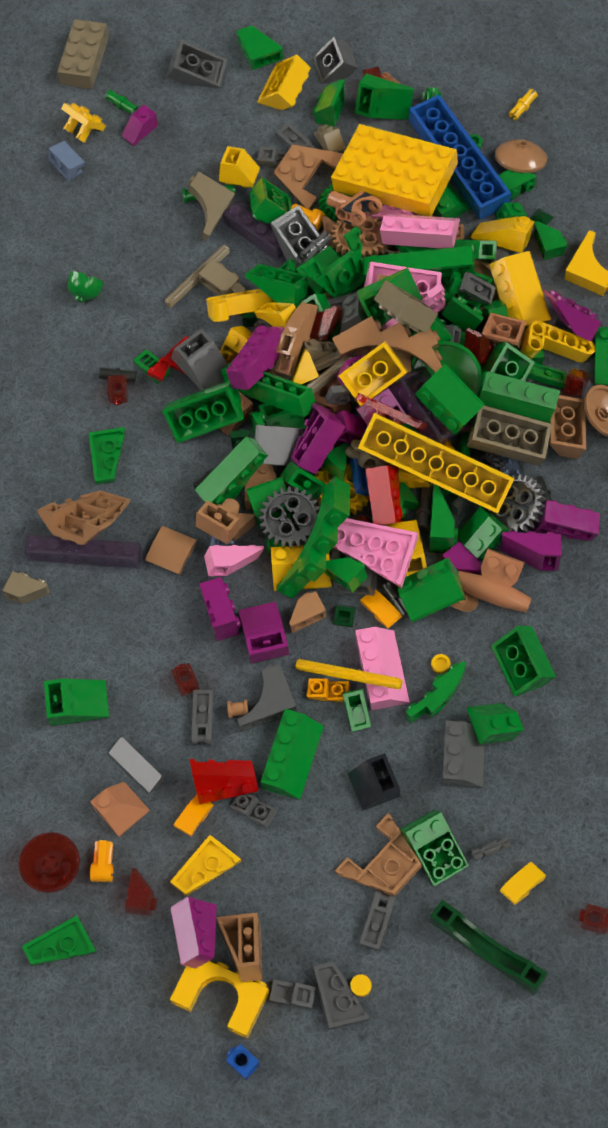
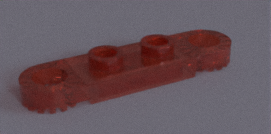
(382, 410)

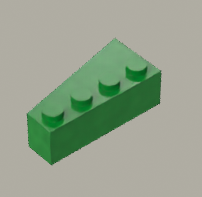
(233, 472)

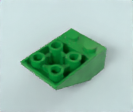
(383, 98)
(366, 295)
(281, 418)
(75, 700)
(435, 846)

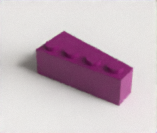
(255, 357)

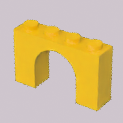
(250, 994)

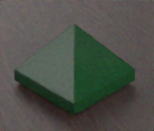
(541, 216)

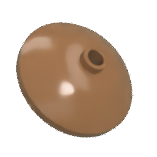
(521, 156)
(597, 408)

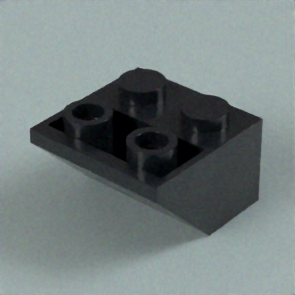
(374, 782)

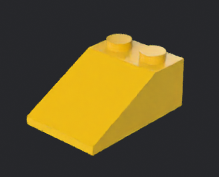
(509, 233)
(373, 372)

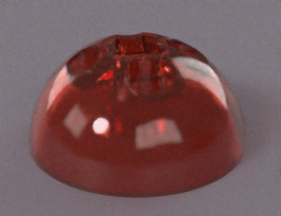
(43, 854)

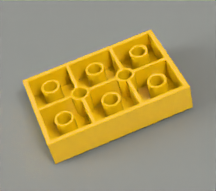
(395, 169)

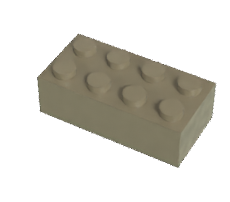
(83, 54)
(510, 435)

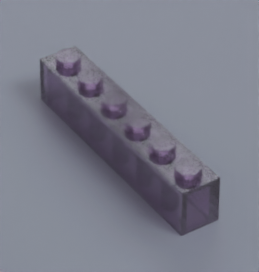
(94, 553)

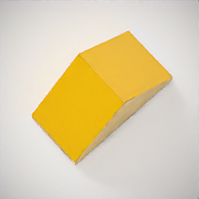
(305, 369)

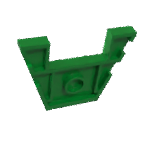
(344, 273)

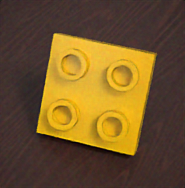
(82, 115)

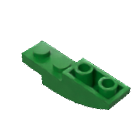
(444, 689)

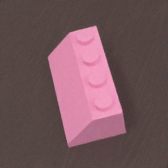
(419, 231)
(424, 279)
(381, 656)

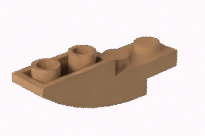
(292, 337)

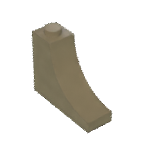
(213, 199)

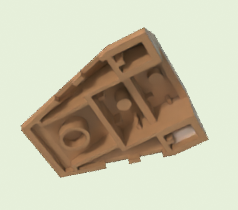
(83, 518)

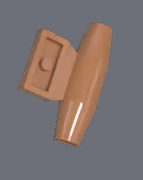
(496, 582)

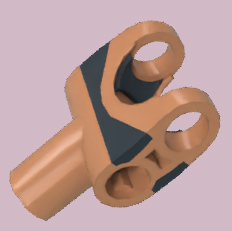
(350, 208)

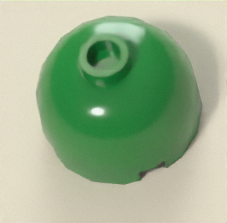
(83, 286)

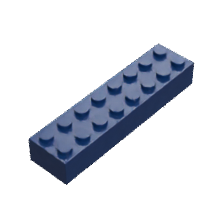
(473, 174)

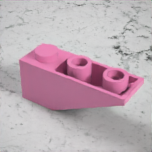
(228, 559)

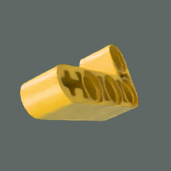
(235, 303)
(556, 340)

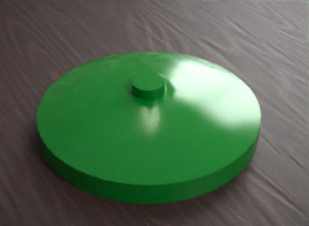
(459, 360)

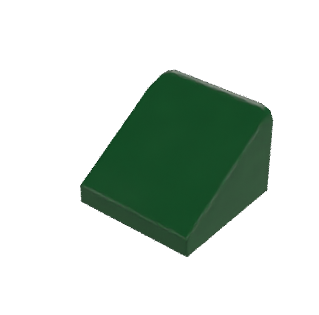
(344, 615)

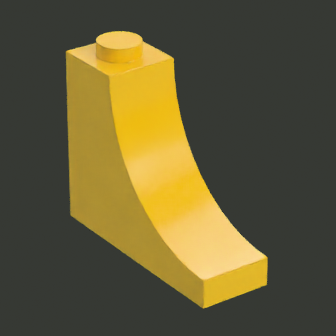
(586, 270)
(276, 313)

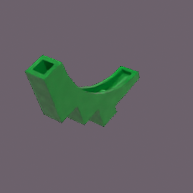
(324, 536)

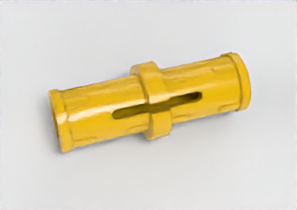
(523, 104)

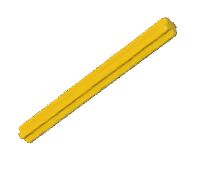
(349, 674)

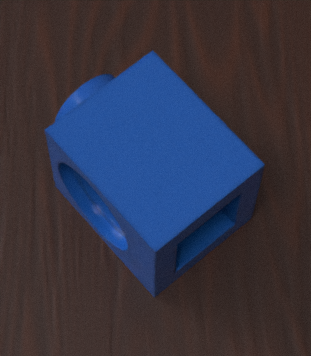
(246, 1070)

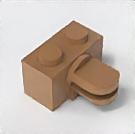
(219, 520)

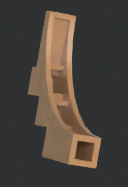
(368, 336)

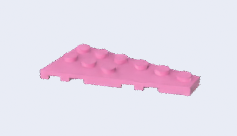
(378, 547)

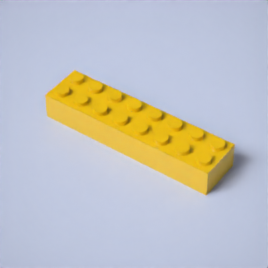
(436, 463)

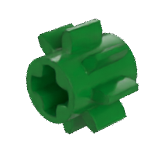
(430, 93)

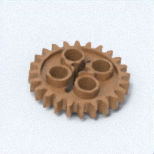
(369, 237)

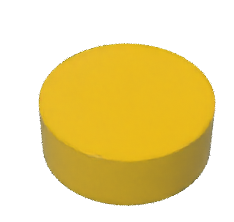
(440, 664)
(360, 985)

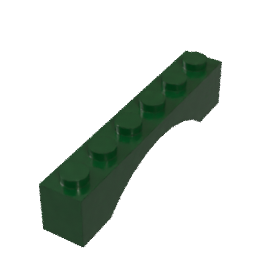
(507, 962)

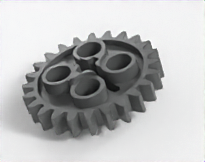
(522, 489)
(274, 526)

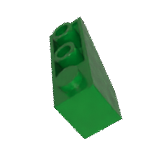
(482, 248)

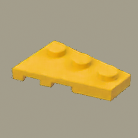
(204, 865)

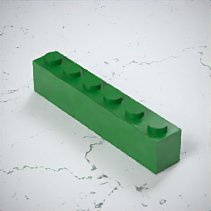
(438, 260)
(279, 393)

